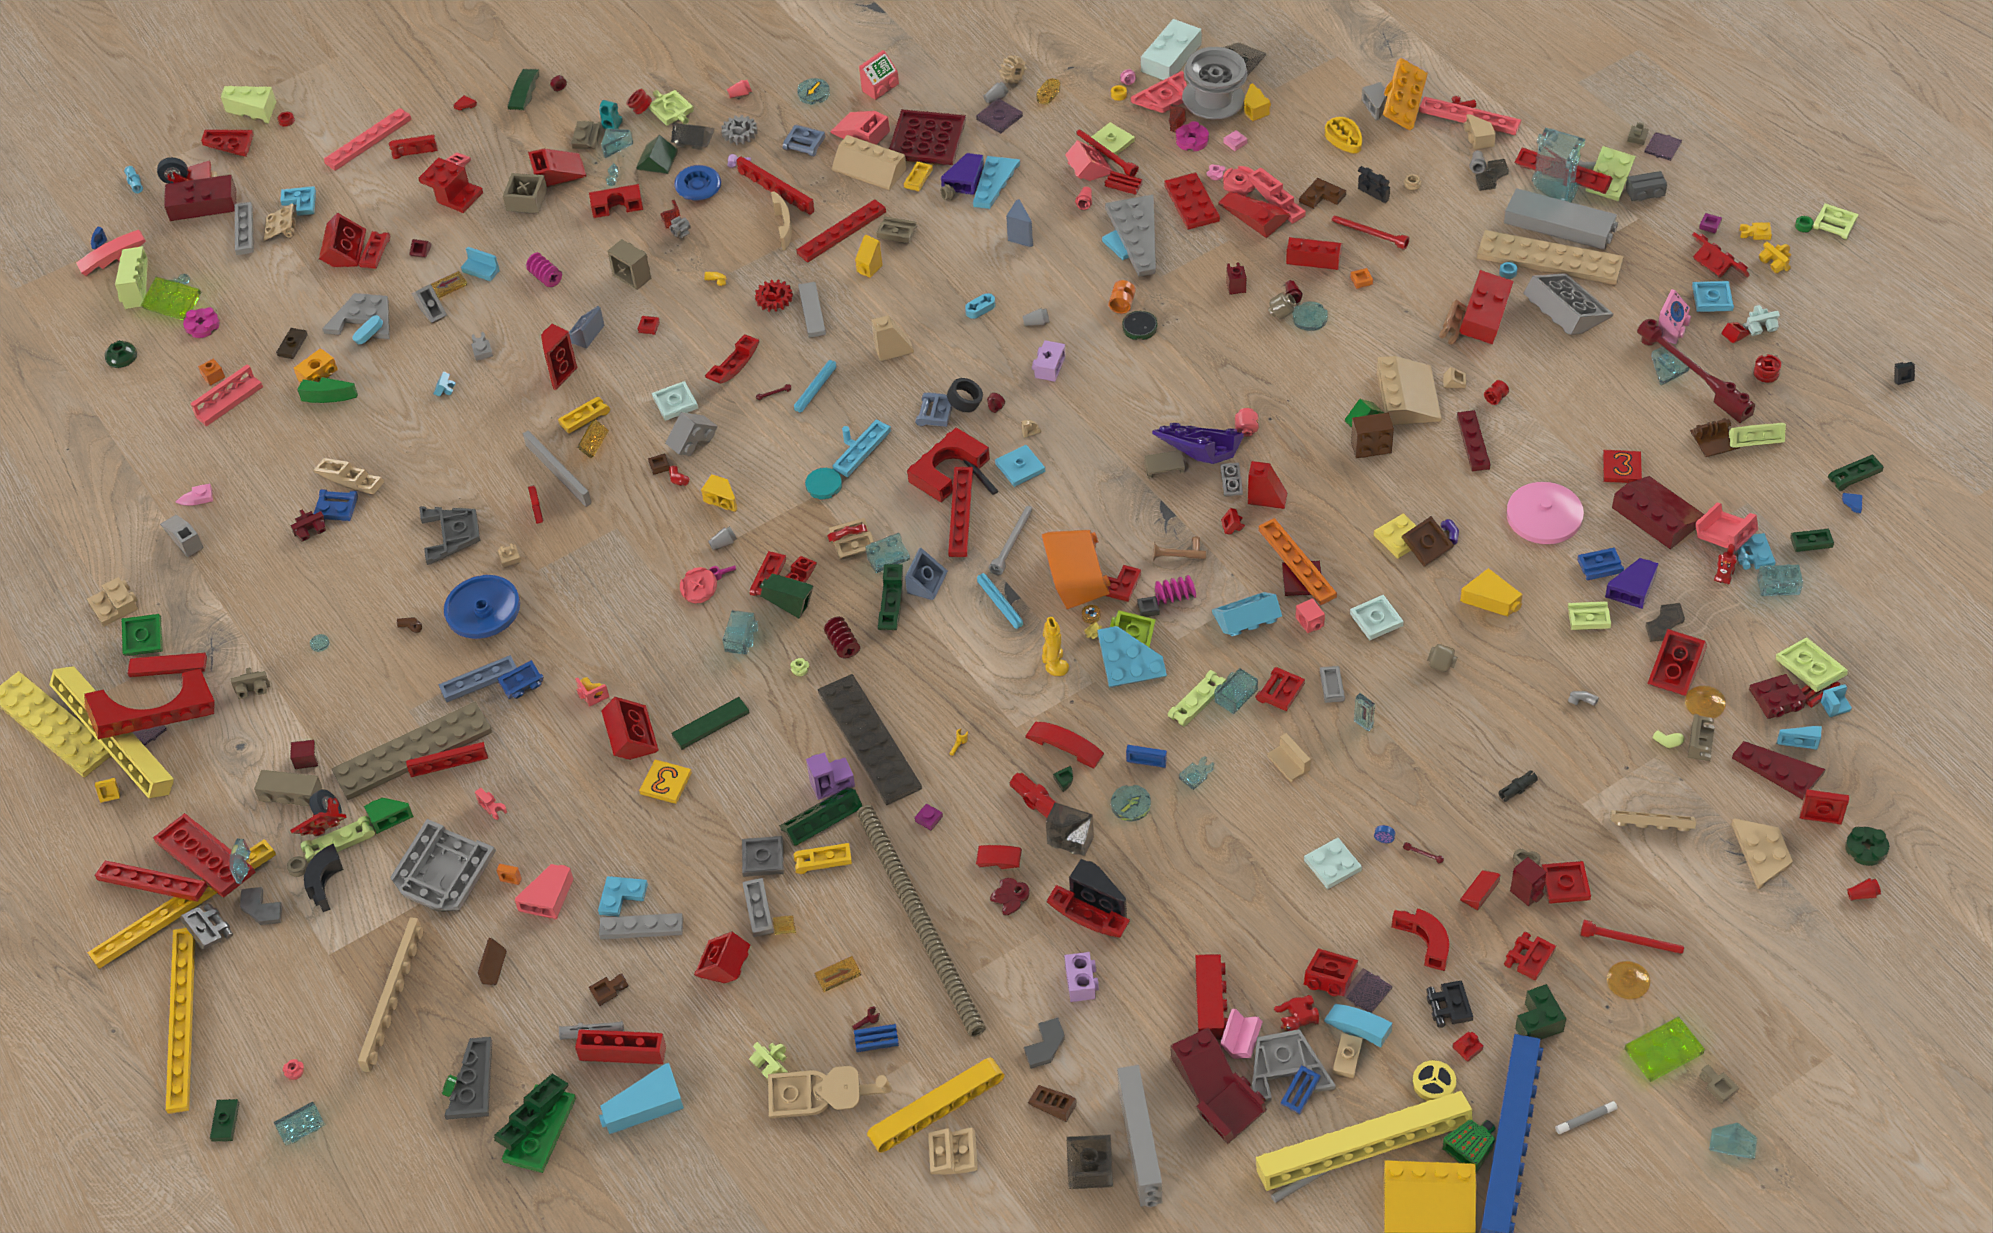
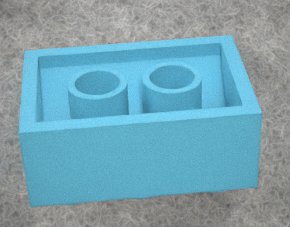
(1248, 613)

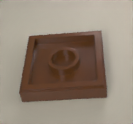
(1427, 541)

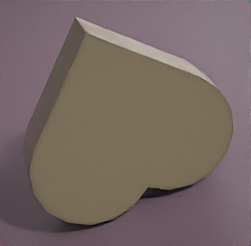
(1520, 854)

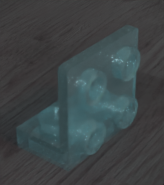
(299, 1123)

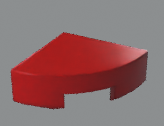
(464, 102)

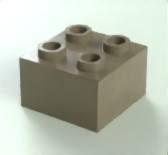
(525, 193)
(629, 264)

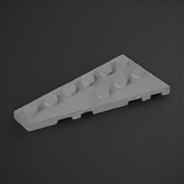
(1135, 226)

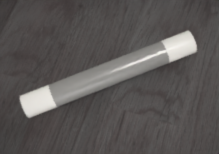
(1589, 1116)

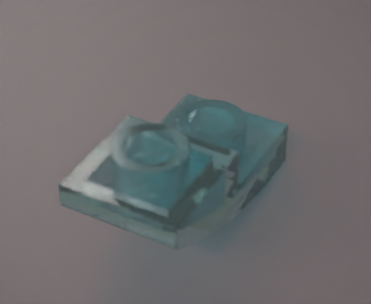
(238, 857)

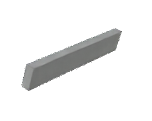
(557, 468)

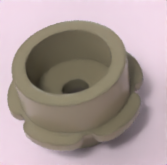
(947, 192)

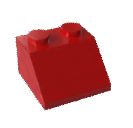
(723, 958)

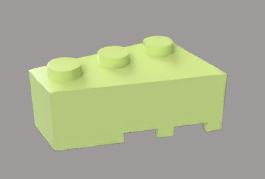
(249, 101)

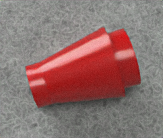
(1865, 890)

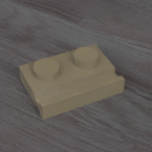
(586, 134)
(896, 229)

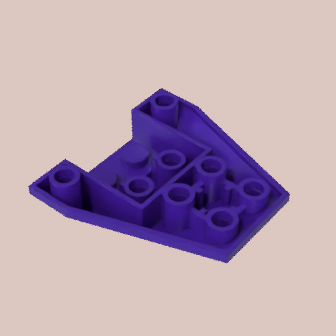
(1201, 443)

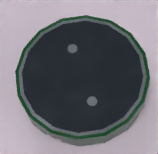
(1139, 325)

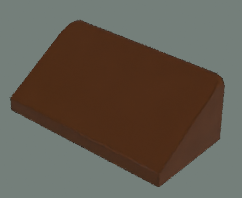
(491, 962)

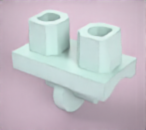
(1759, 318)

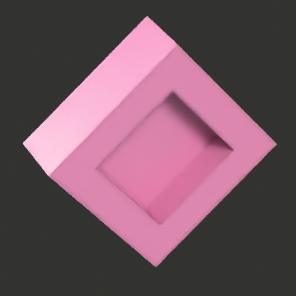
(1235, 140)

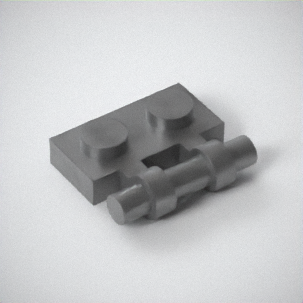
(202, 929)

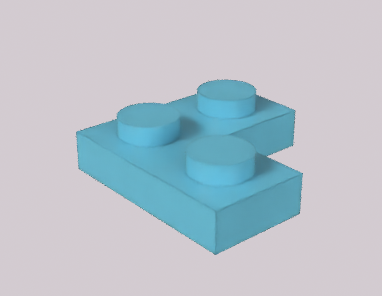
(303, 197)
(620, 889)

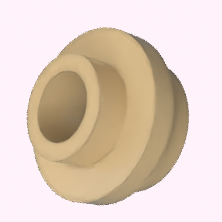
(1412, 182)

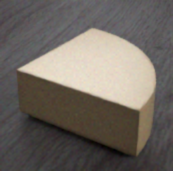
(1029, 428)

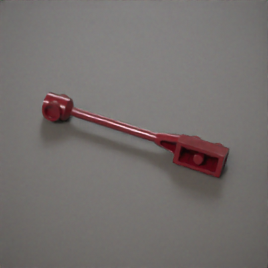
(1726, 395)

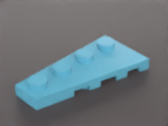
(993, 179)

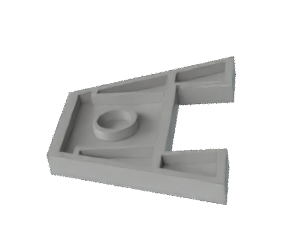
(359, 310)
(1282, 1056)

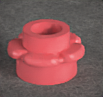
(296, 1072)

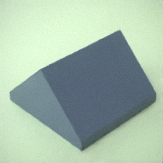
(1019, 225)
(587, 328)
(924, 576)

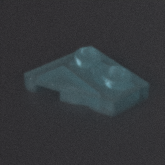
(1667, 365)

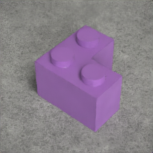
(829, 777)

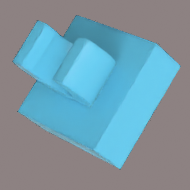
(443, 385)

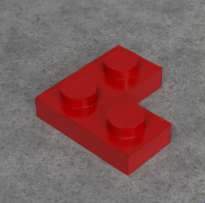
(1125, 584)

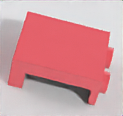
(1725, 528)

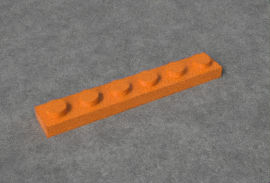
(1297, 561)

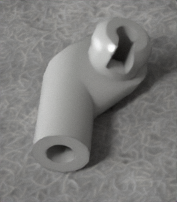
(1584, 696)

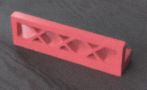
(228, 398)

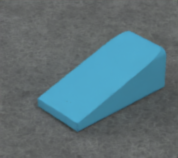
(1800, 737)

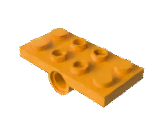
(1404, 93)

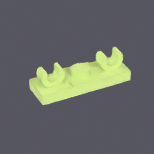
(1757, 434)

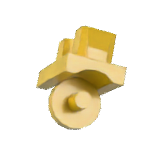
(1778, 254)

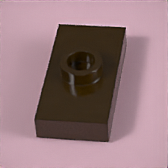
(292, 343)

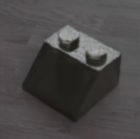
(691, 135)

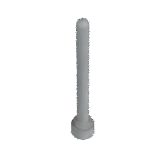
(998, 565)

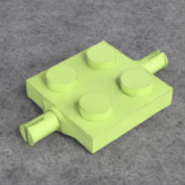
(670, 107)

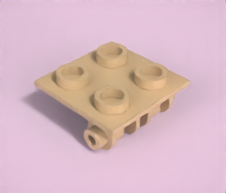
(280, 222)

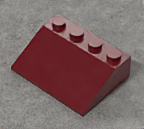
(1656, 510)

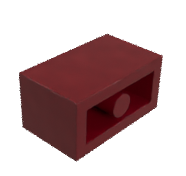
(1528, 881)

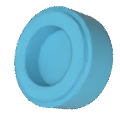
(1508, 270)

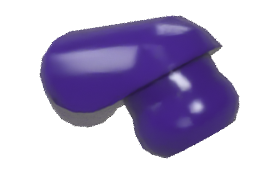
(1452, 528)

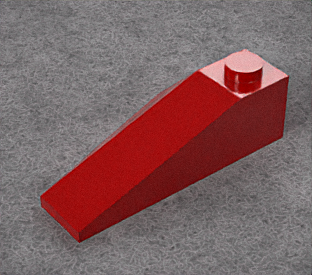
(1255, 213)

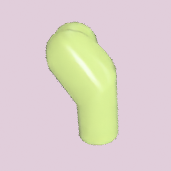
(1669, 740)

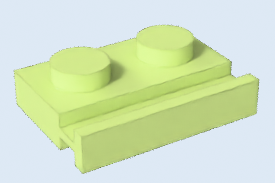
(1589, 615)

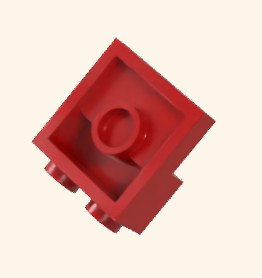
(1330, 972)

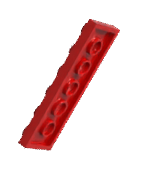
(200, 853)

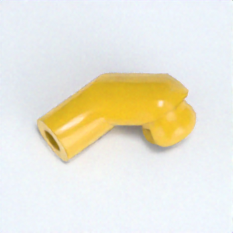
(719, 277)

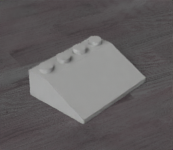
(1566, 302)

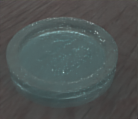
(319, 642)

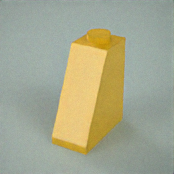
(1492, 594)

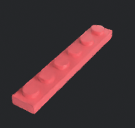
(1459, 113)
(367, 139)

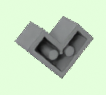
(688, 431)

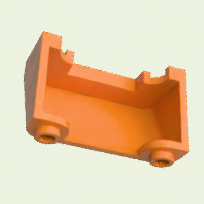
(1075, 566)

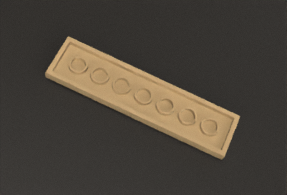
(1550, 257)

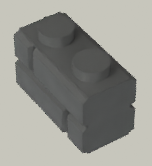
(1646, 186)

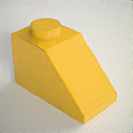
(869, 257)

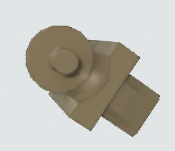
(250, 681)

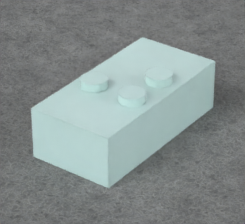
(1171, 50)

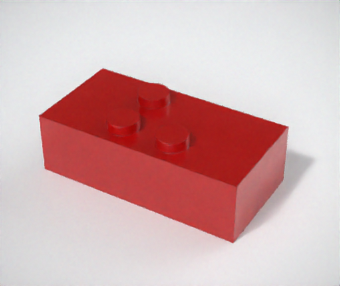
(1486, 307)

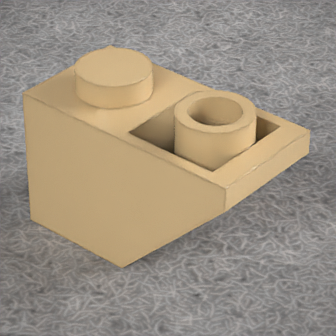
(1479, 132)

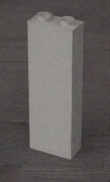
(1560, 219)
(1139, 1136)

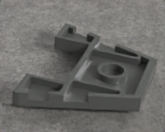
(458, 528)

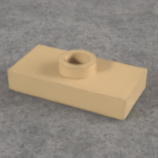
(1347, 1055)

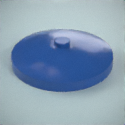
(482, 606)

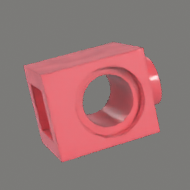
(1310, 615)

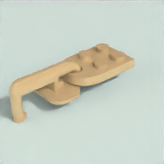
(796, 1092)

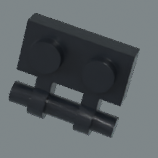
(1373, 184)
(1456, 1002)

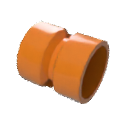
(1122, 296)

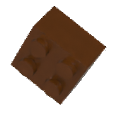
(1372, 435)

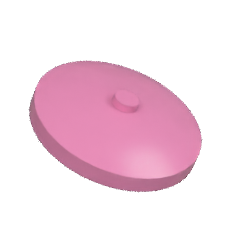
(1545, 513)

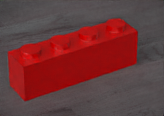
(1210, 993)
(620, 1046)

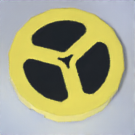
(1434, 1080)

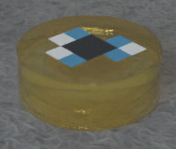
(1091, 614)

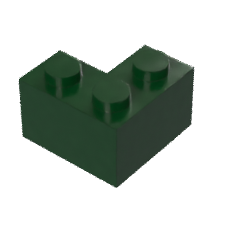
(1543, 1015)

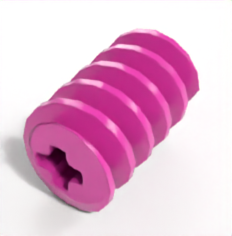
(543, 270)
(1174, 589)

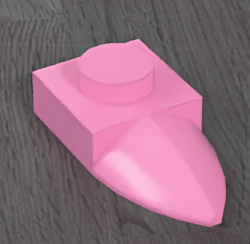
(198, 495)

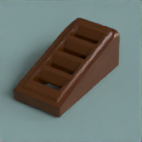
(1056, 1111)

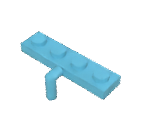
(861, 447)

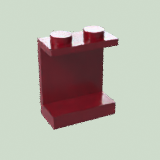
(1233, 1109)

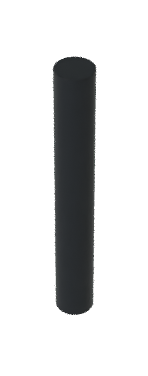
(984, 480)

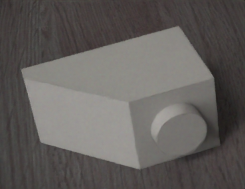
(1374, 99)
(429, 303)

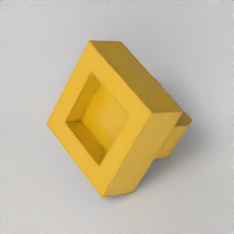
(107, 790)

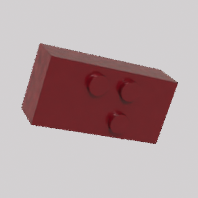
(200, 197)

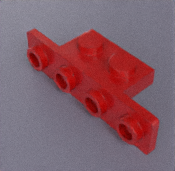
(1714, 259)

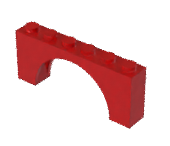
(114, 719)

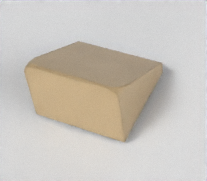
(1454, 378)

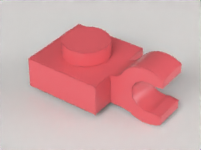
(487, 801)

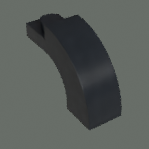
(318, 872)

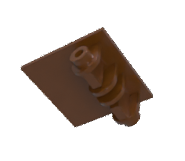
(1713, 437)

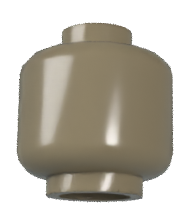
(1282, 305)
(1442, 657)

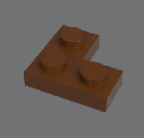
(1322, 190)

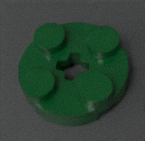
(1875, 837)

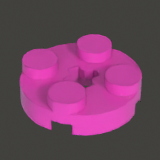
(1185, 136)
(205, 315)

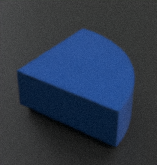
(98, 238)
(1853, 501)

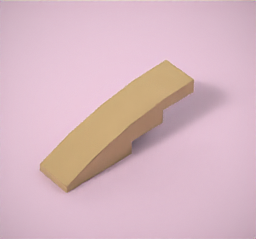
(348, 476)

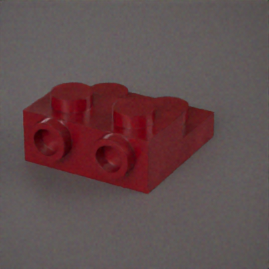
(1778, 696)

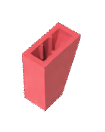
(546, 892)

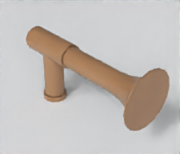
(1196, 553)

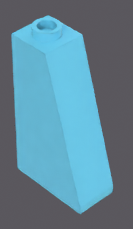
(643, 1101)

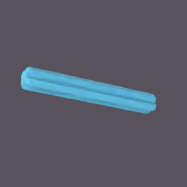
(815, 385)
(1000, 600)

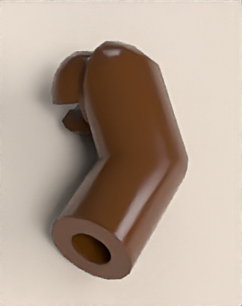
(412, 623)

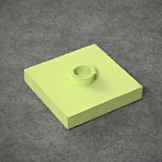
(1113, 138)

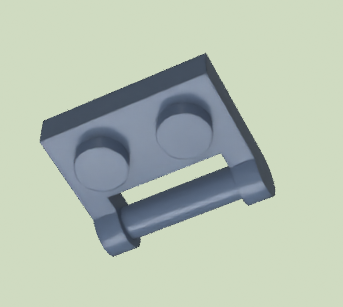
(805, 136)
(940, 411)

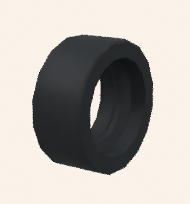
(971, 388)

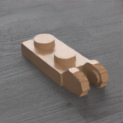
(1453, 321)

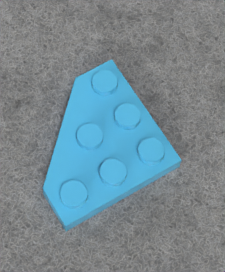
(1127, 658)

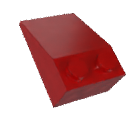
(1677, 662)

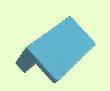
(480, 264)

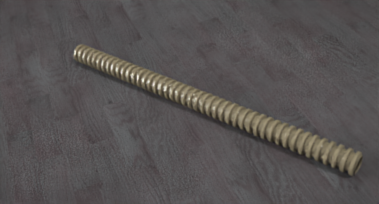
(921, 921)

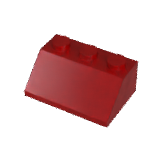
(342, 242)
(1313, 253)
(558, 354)
(629, 729)

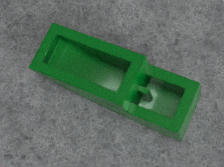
(326, 391)

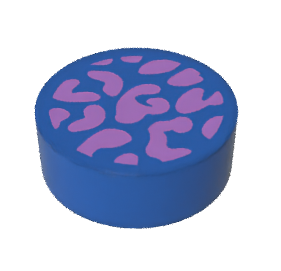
(1384, 834)

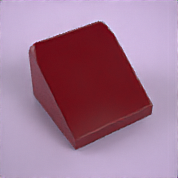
(420, 248)

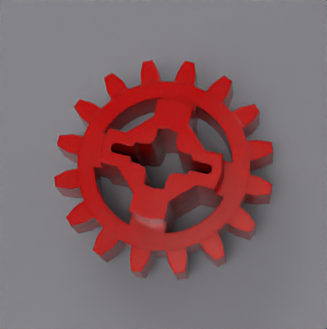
(773, 295)

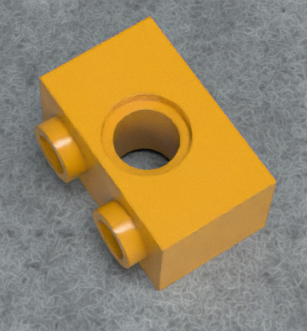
(316, 366)

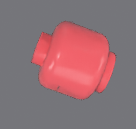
(1247, 421)

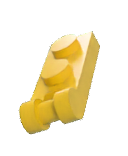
(583, 414)
(822, 858)

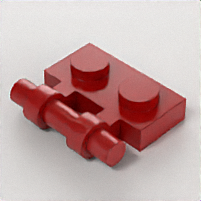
(1534, 960)

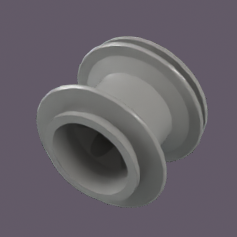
(1214, 83)

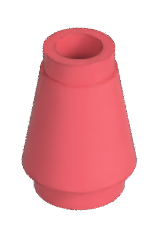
(739, 89)
(1084, 198)

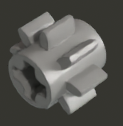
(680, 227)

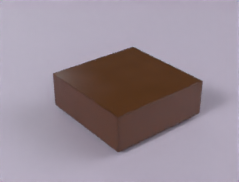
(658, 464)

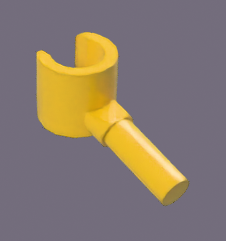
(960, 739)

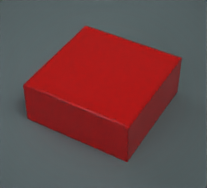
(648, 325)

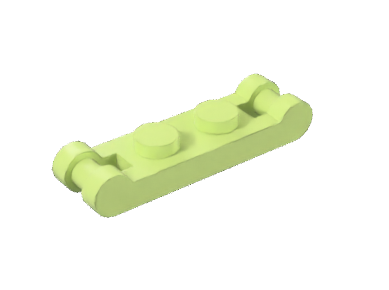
(1196, 699)
(341, 838)

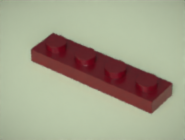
(1473, 441)

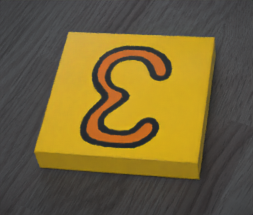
(665, 781)

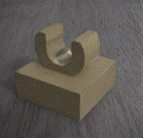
(1638, 134)

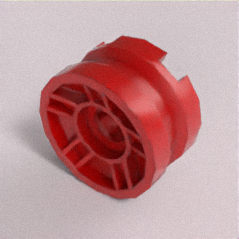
(639, 101)
(1767, 368)

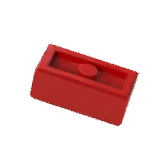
(1481, 889)

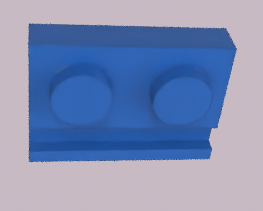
(1600, 563)

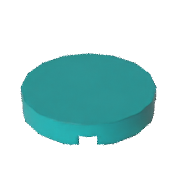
(823, 483)

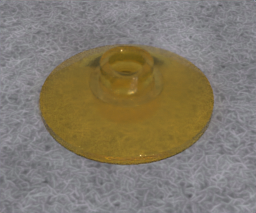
(1710, 707)
(1628, 987)

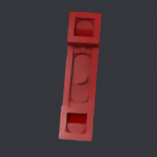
(736, 360)
(1066, 740)
(1085, 914)

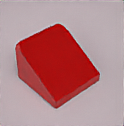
(1734, 332)

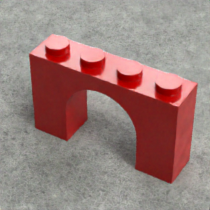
(953, 446)

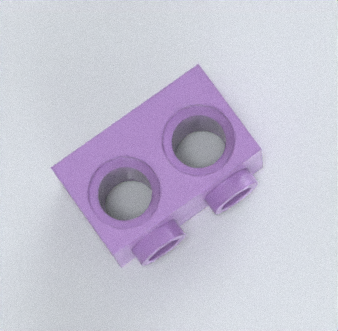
(1082, 976)

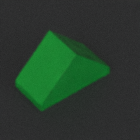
(1362, 408)

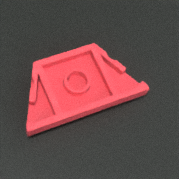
(1162, 94)

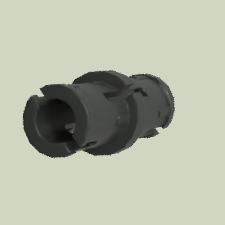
(1518, 785)

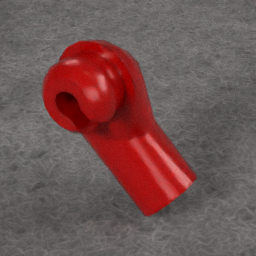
(1457, 100)
(678, 478)

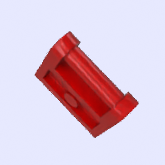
(1284, 693)

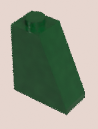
(787, 594)

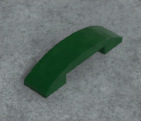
(891, 597)

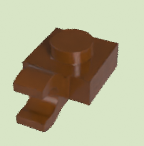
(606, 990)

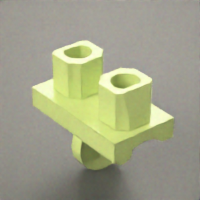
(762, 1055)

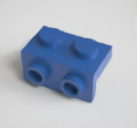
(520, 680)

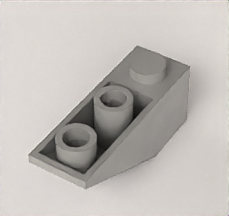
(182, 535)

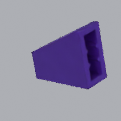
(964, 174)
(1633, 583)

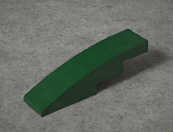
(523, 89)
(531, 1112)

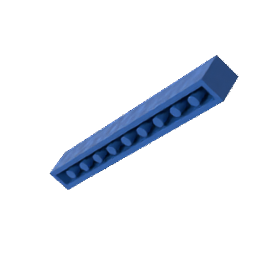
(1511, 1134)

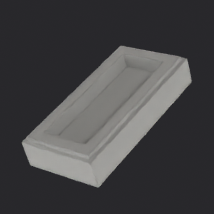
(1332, 684)

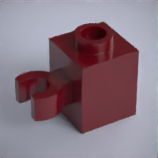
(1236, 279)

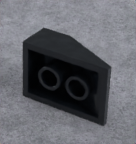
(1096, 888)

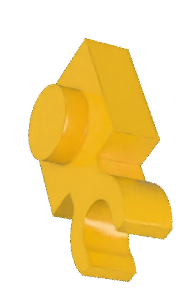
(1758, 230)

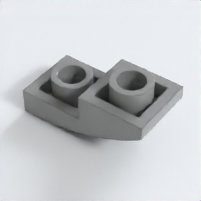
(1231, 479)

